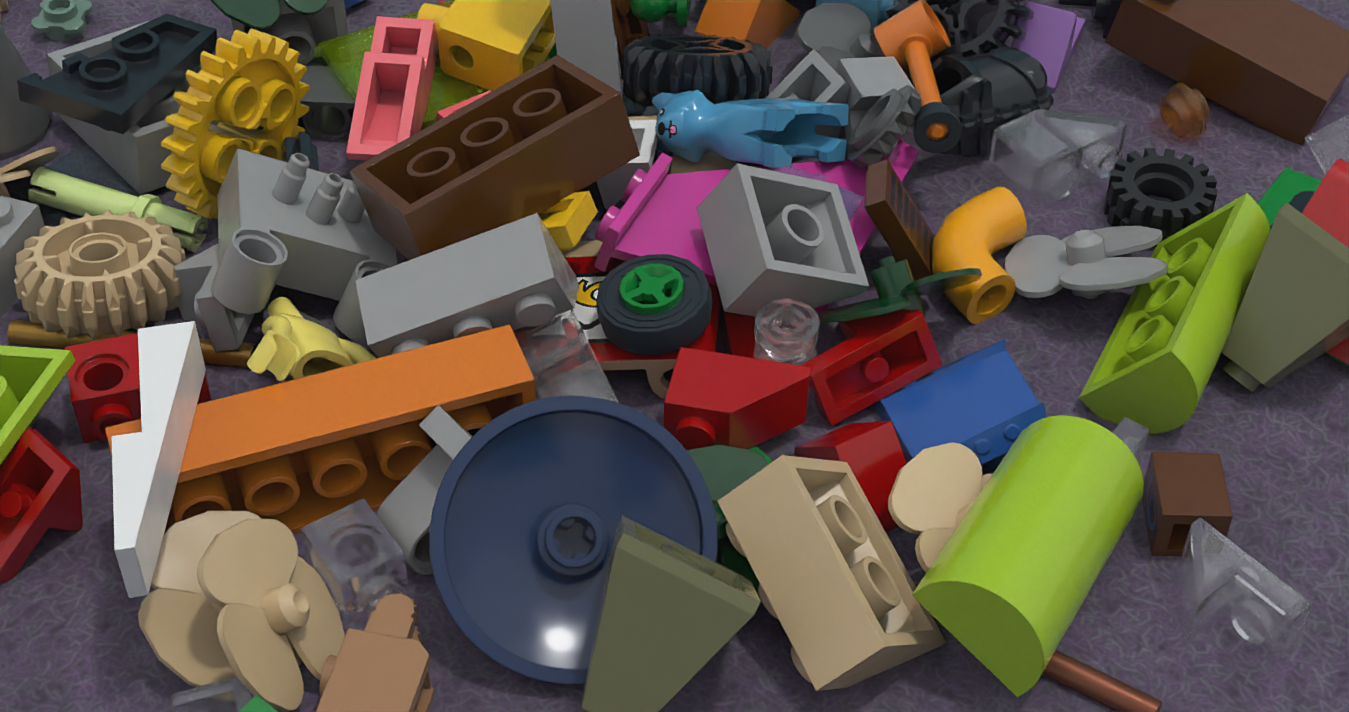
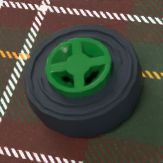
(654, 304)

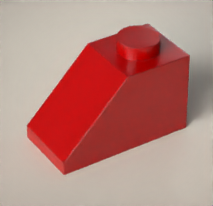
(733, 399)

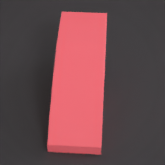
(393, 85)

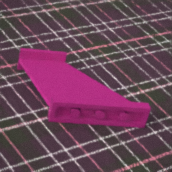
(664, 217)

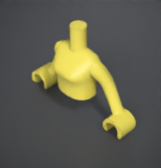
(300, 346)

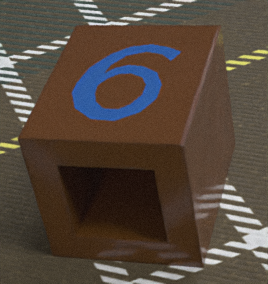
(1180, 491)

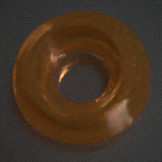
(1184, 110)

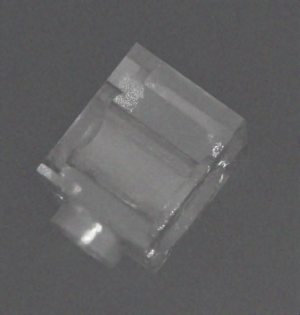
(355, 559)

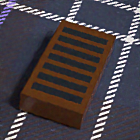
(898, 219)

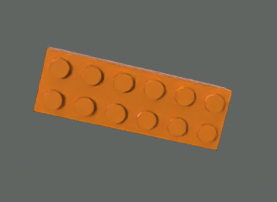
(340, 432)

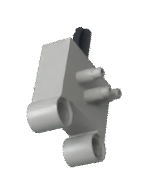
(294, 231)

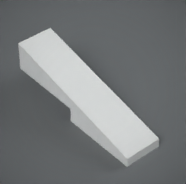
(150, 461)

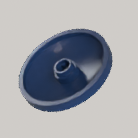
(533, 520)

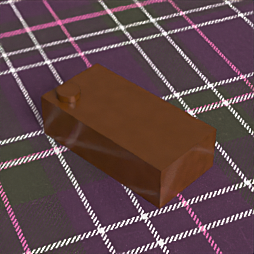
(1248, 55)
(497, 159)

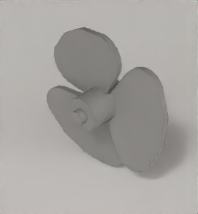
(1084, 261)

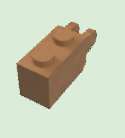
(380, 666)

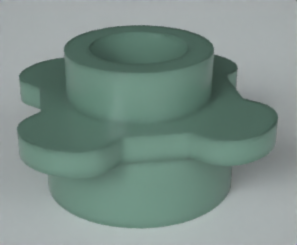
(62, 18)

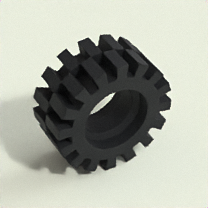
(1163, 176)

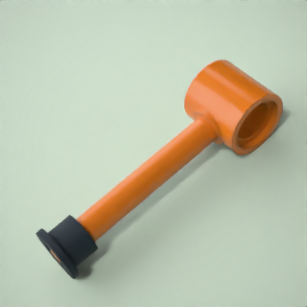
(913, 40)

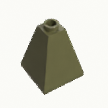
(1292, 304)
(659, 620)

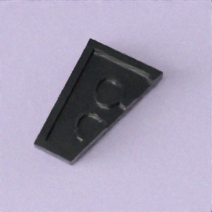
(125, 80)

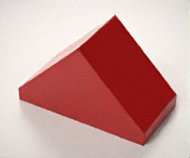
(871, 454)

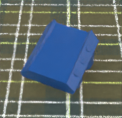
(967, 402)

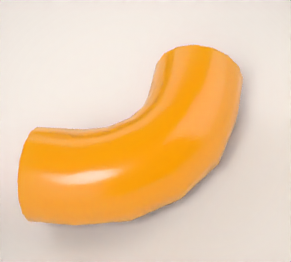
(969, 240)

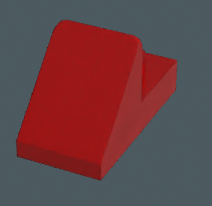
(873, 362)
(36, 493)

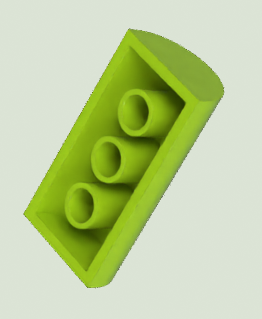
(1179, 321)
(1033, 545)

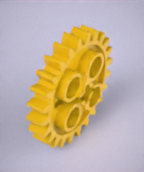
(247, 86)

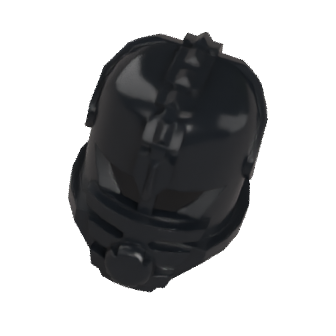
(990, 93)

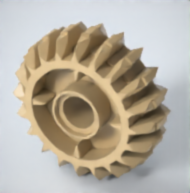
(99, 274)

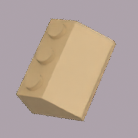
(827, 571)

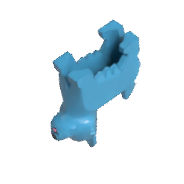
(748, 130)

